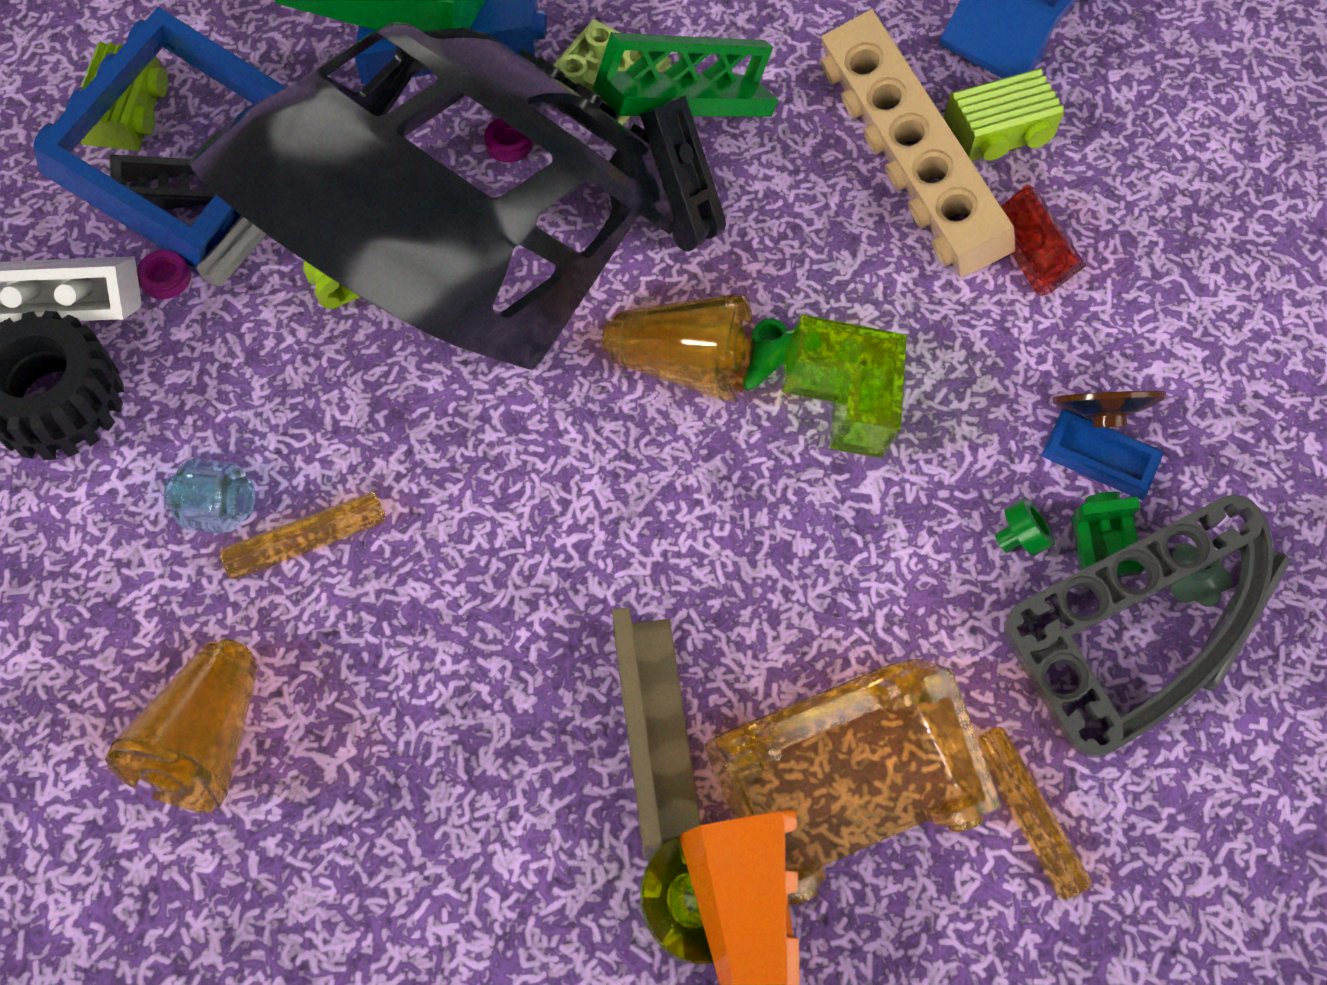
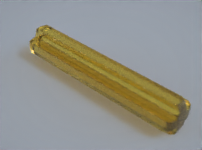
(302, 535)
(1033, 814)

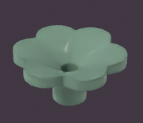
(1202, 586)

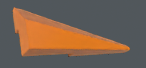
(743, 897)

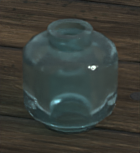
(210, 495)

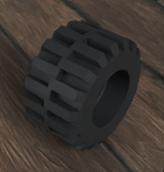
(70, 408)

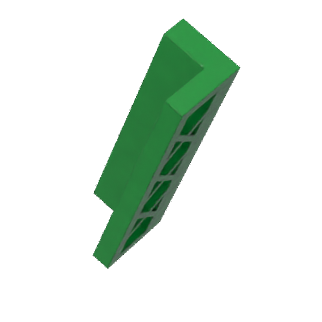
(708, 94)

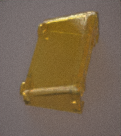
(858, 765)

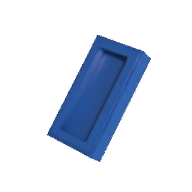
(1103, 454)

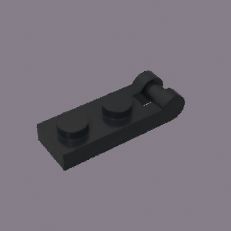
(684, 173)

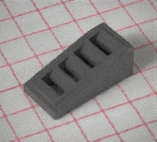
(144, 168)

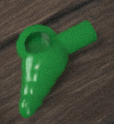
(769, 351)

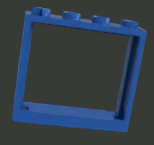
(88, 105)

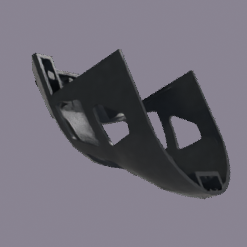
(402, 230)

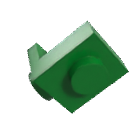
(1105, 527)

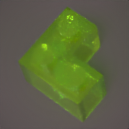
(856, 371)

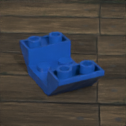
(1003, 34)

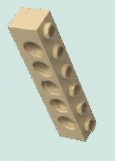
(867, 47)

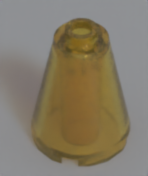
(686, 343)
(191, 730)

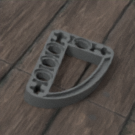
(1113, 598)

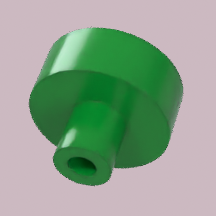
(1025, 528)

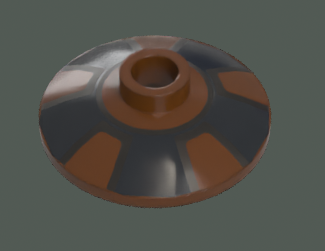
(1109, 408)

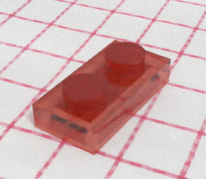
(1040, 242)

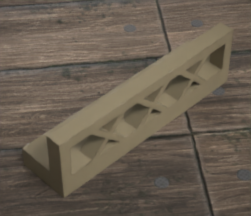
(655, 730)

